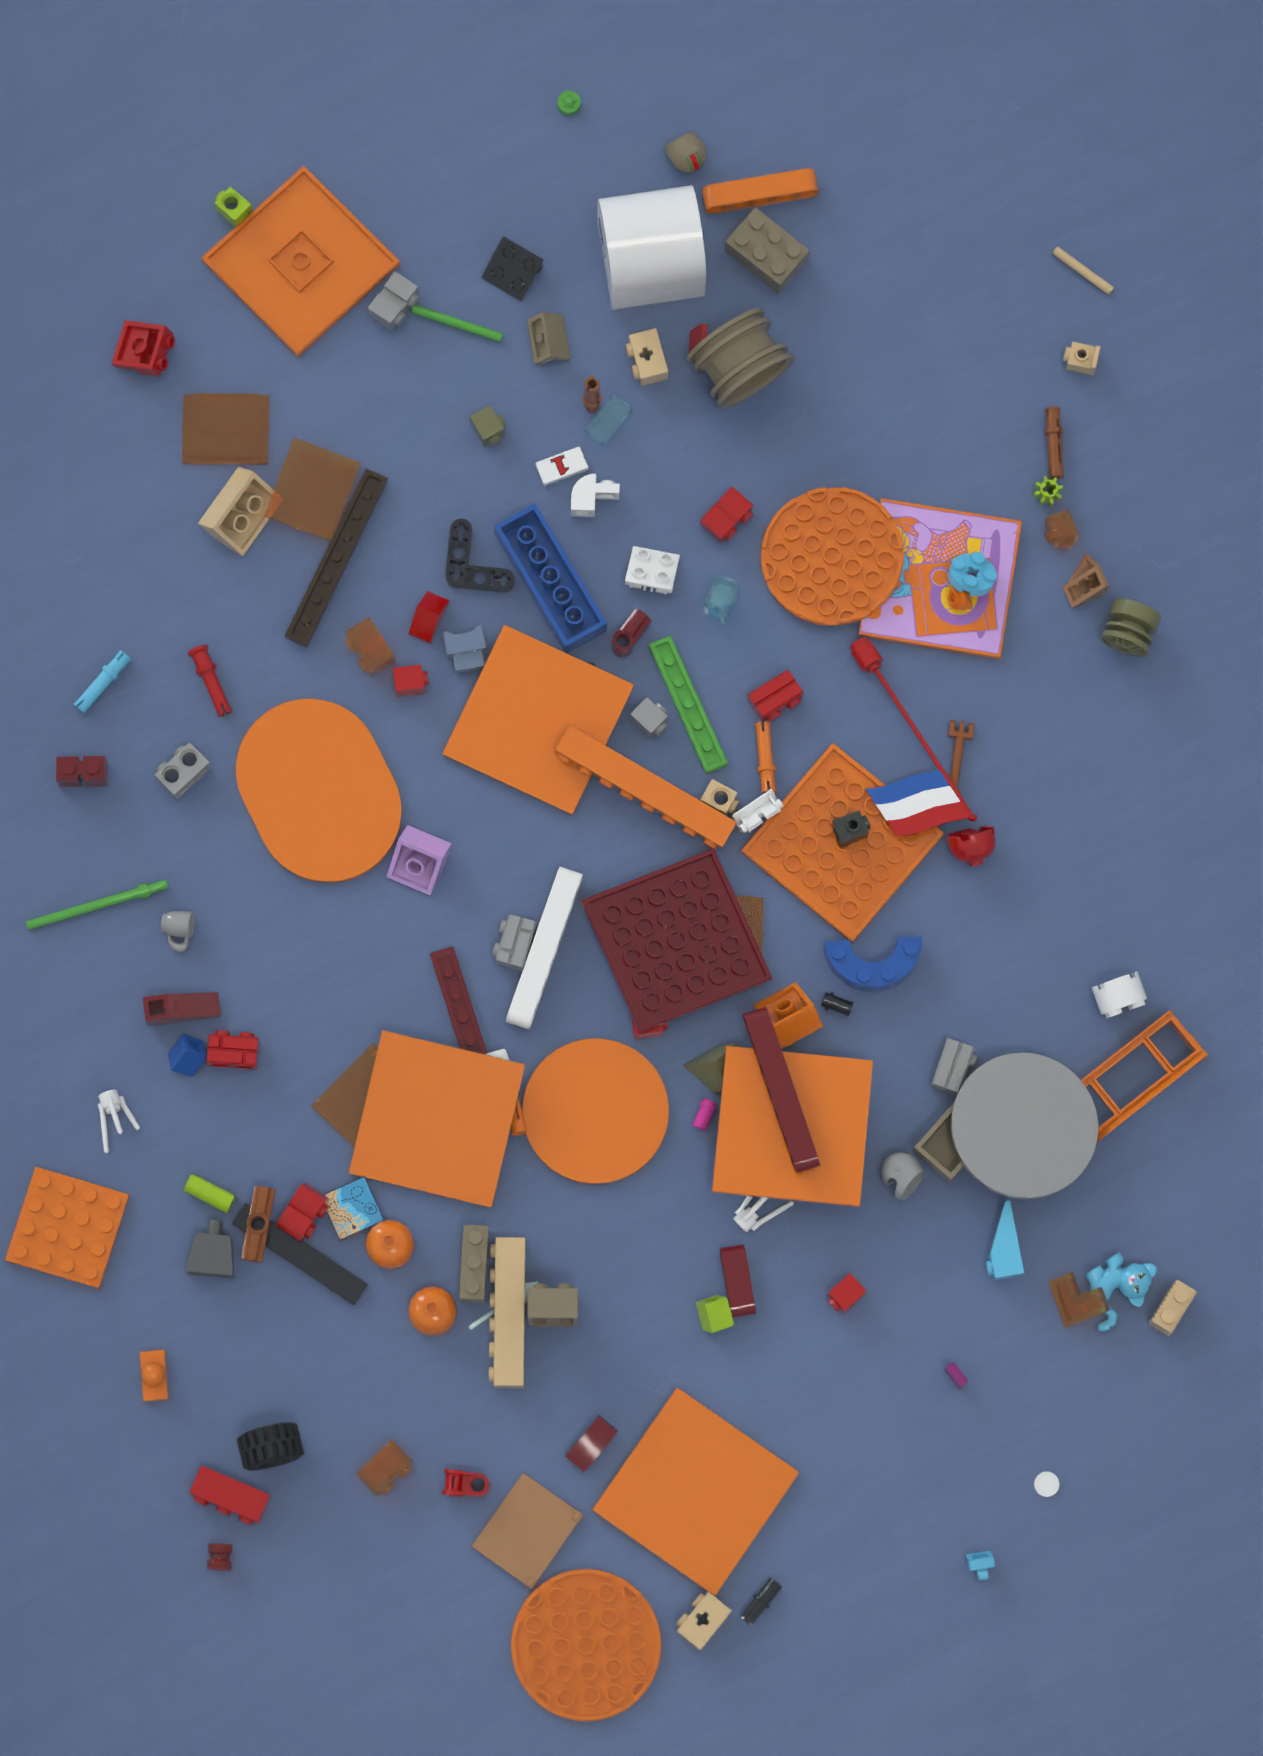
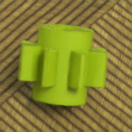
(1044, 496)

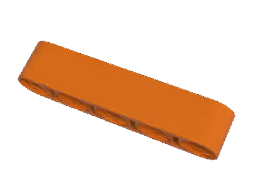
(760, 191)

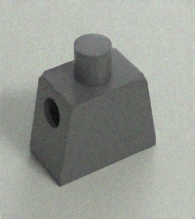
(211, 1253)

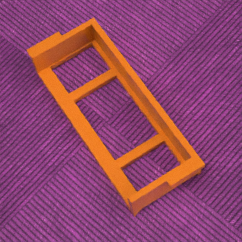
(1198, 1055)

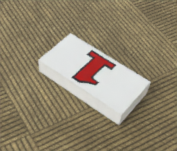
(561, 466)

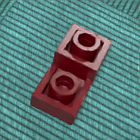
(591, 1443)

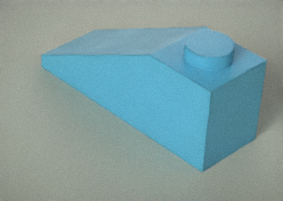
(1005, 1253)

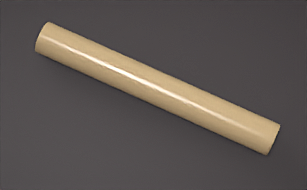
(1083, 270)

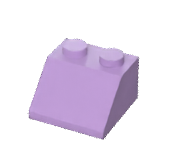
(418, 860)

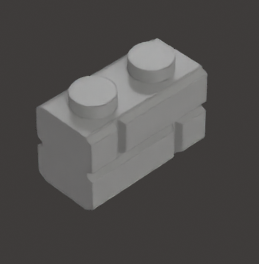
(515, 942)
(953, 1067)

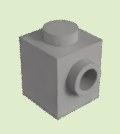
(650, 718)

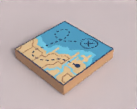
(353, 1208)

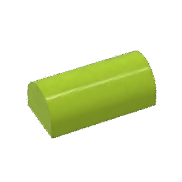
(210, 1193)

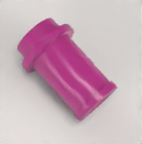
(704, 1114)

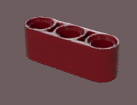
(737, 1281)

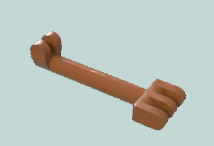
(960, 737)

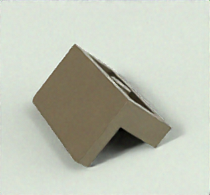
(548, 337)

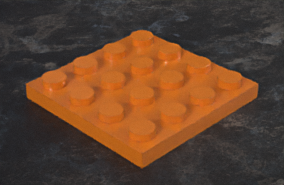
(67, 1227)

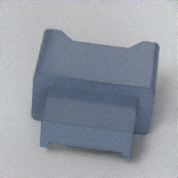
(466, 649)

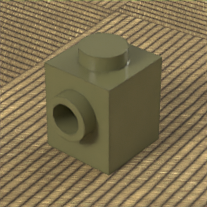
(488, 426)

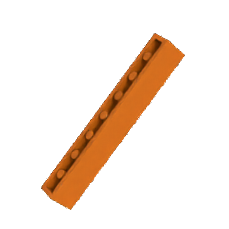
(645, 787)

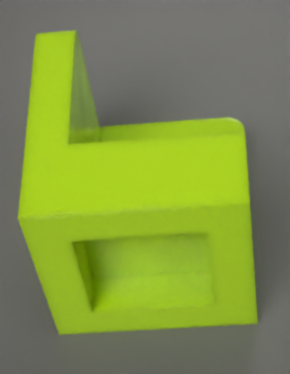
(714, 1313)

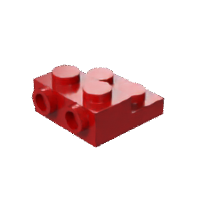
(143, 348)

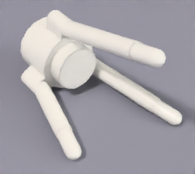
(111, 1103)
(747, 1217)

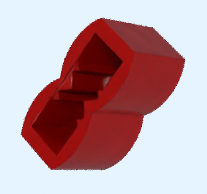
(727, 515)
(303, 1212)

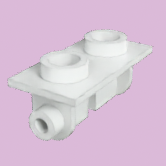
(750, 815)

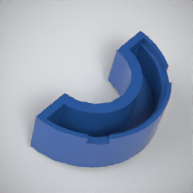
(869, 975)

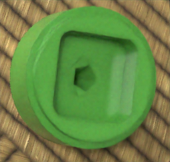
(569, 103)

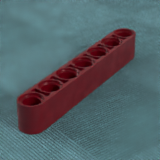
(781, 1090)

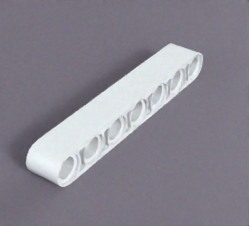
(544, 948)

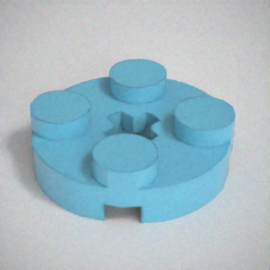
(975, 564)

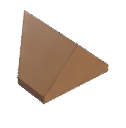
(1086, 583)

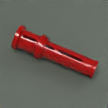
(206, 670)

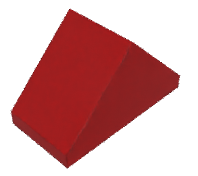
(428, 616)

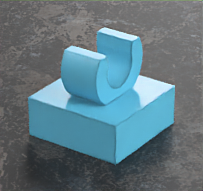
(980, 1562)

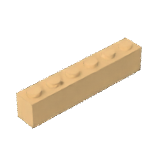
(509, 1312)

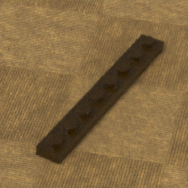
(336, 558)

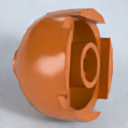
(390, 1244)
(432, 1311)

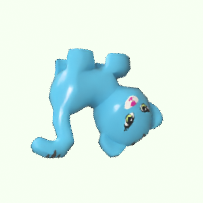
(1131, 1280)

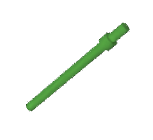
(142, 891)

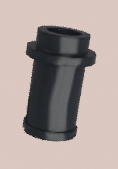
(837, 1004)

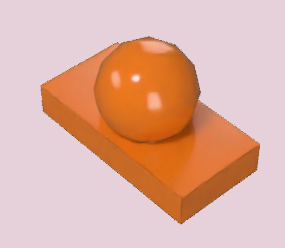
(154, 1375)

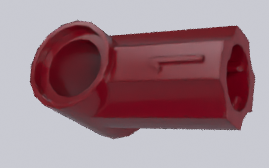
(631, 632)

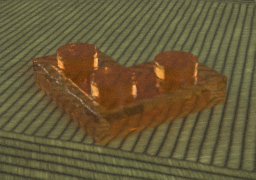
(1072, 1305)

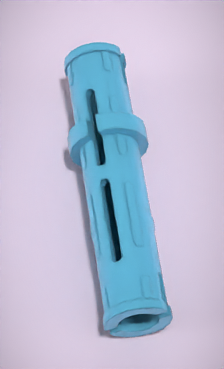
(104, 679)

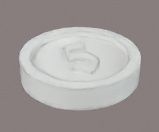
(1046, 1484)

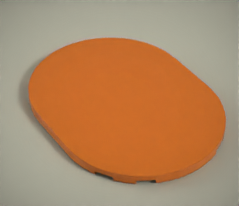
(318, 790)

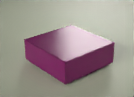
(956, 1375)

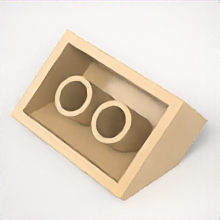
(238, 511)

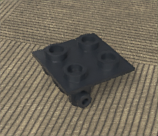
(512, 268)

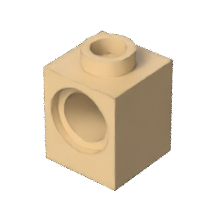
(715, 789)

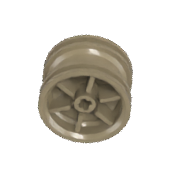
(740, 358)

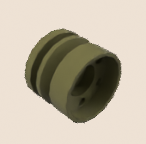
(1130, 627)

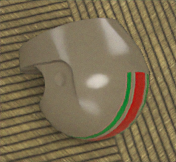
(687, 152)

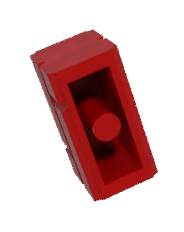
(775, 696)
(233, 1050)

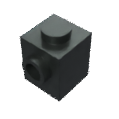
(851, 828)

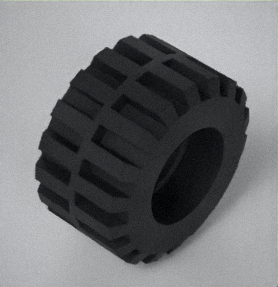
(270, 1446)

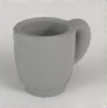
(178, 925)

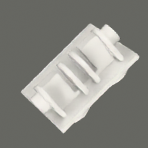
(652, 570)

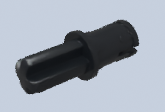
(761, 1601)

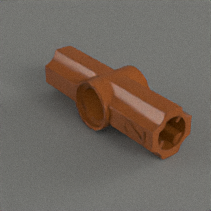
(260, 1208)

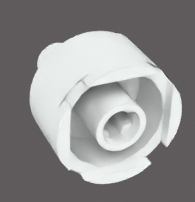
(1119, 994)

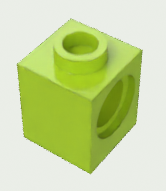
(235, 215)

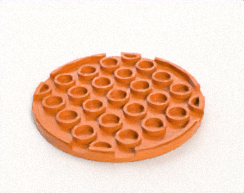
(832, 556)
(595, 1111)
(586, 1645)

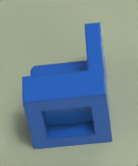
(187, 1055)

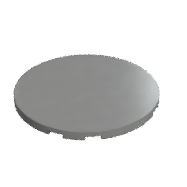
(1024, 1125)

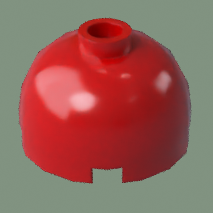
(972, 845)

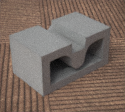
(393, 301)

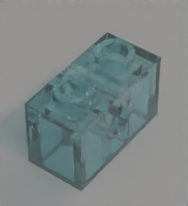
(722, 599)

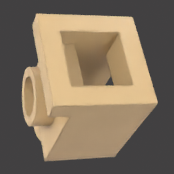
(1082, 365)

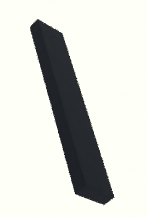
(306, 1259)

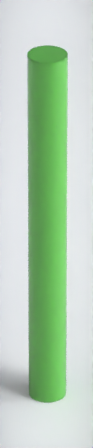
(457, 323)

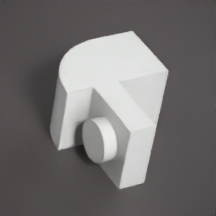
(587, 490)

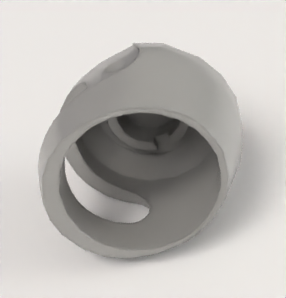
(903, 1169)

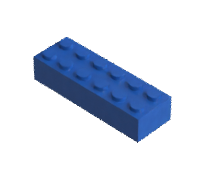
(550, 578)

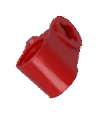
(463, 1484)

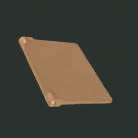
(527, 1531)

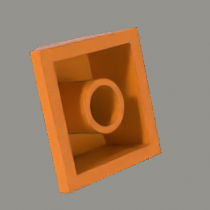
(791, 1014)

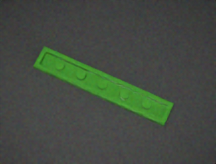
(688, 705)

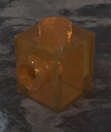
(1061, 530)

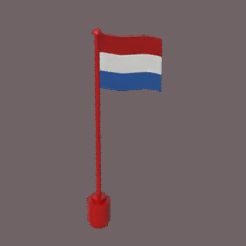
(921, 799)

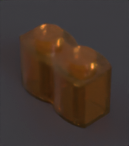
(385, 1468)

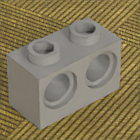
(187, 774)

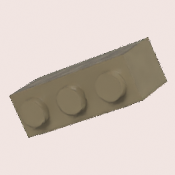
(474, 1263)

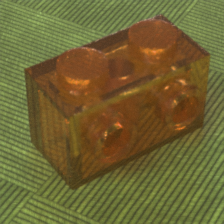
(369, 647)

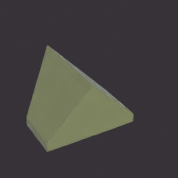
(710, 1067)

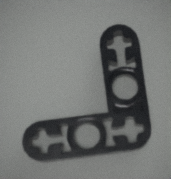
(468, 571)

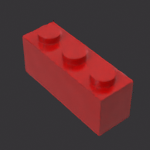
(229, 1496)

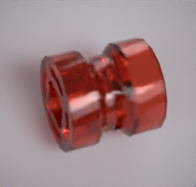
(217, 1562)

